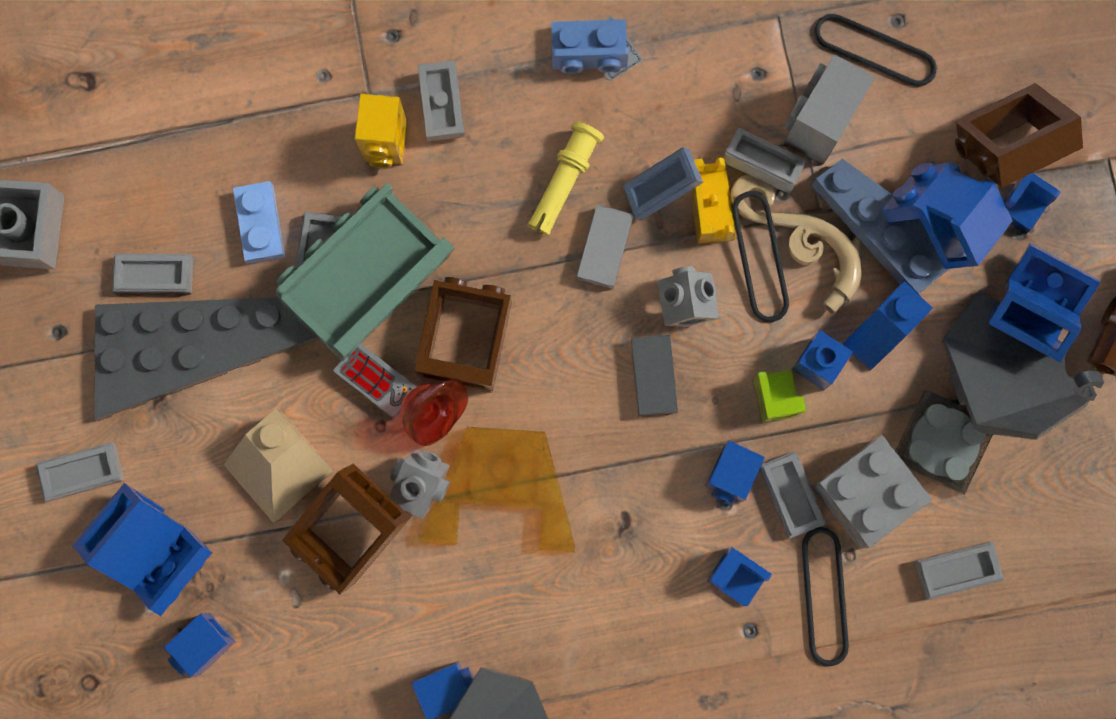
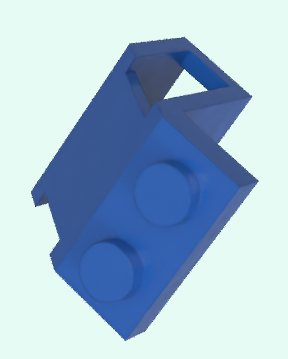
(954, 211)
(1042, 300)
(142, 548)

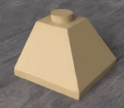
(277, 465)

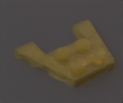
(506, 471)

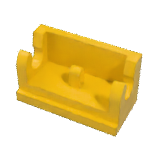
(712, 204)

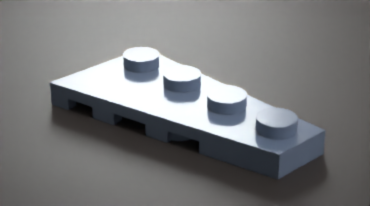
(898, 245)

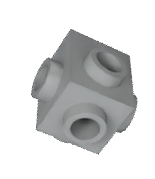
(688, 297)
(419, 482)

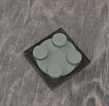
(942, 443)

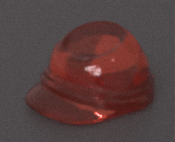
(433, 410)

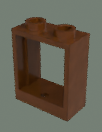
(1056, 137)
(457, 290)
(370, 503)

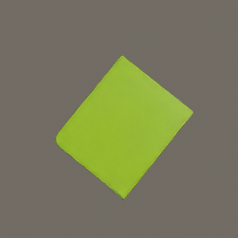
(778, 396)

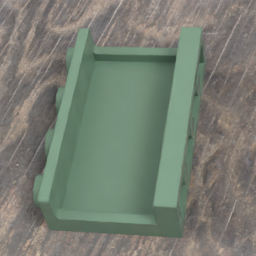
(361, 271)

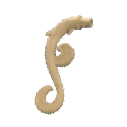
(800, 250)

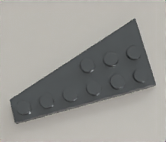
(180, 344)

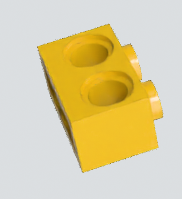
(381, 130)

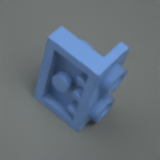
(589, 45)

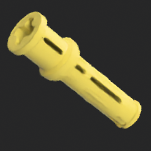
(571, 163)

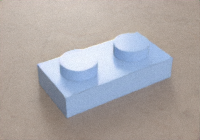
(259, 222)

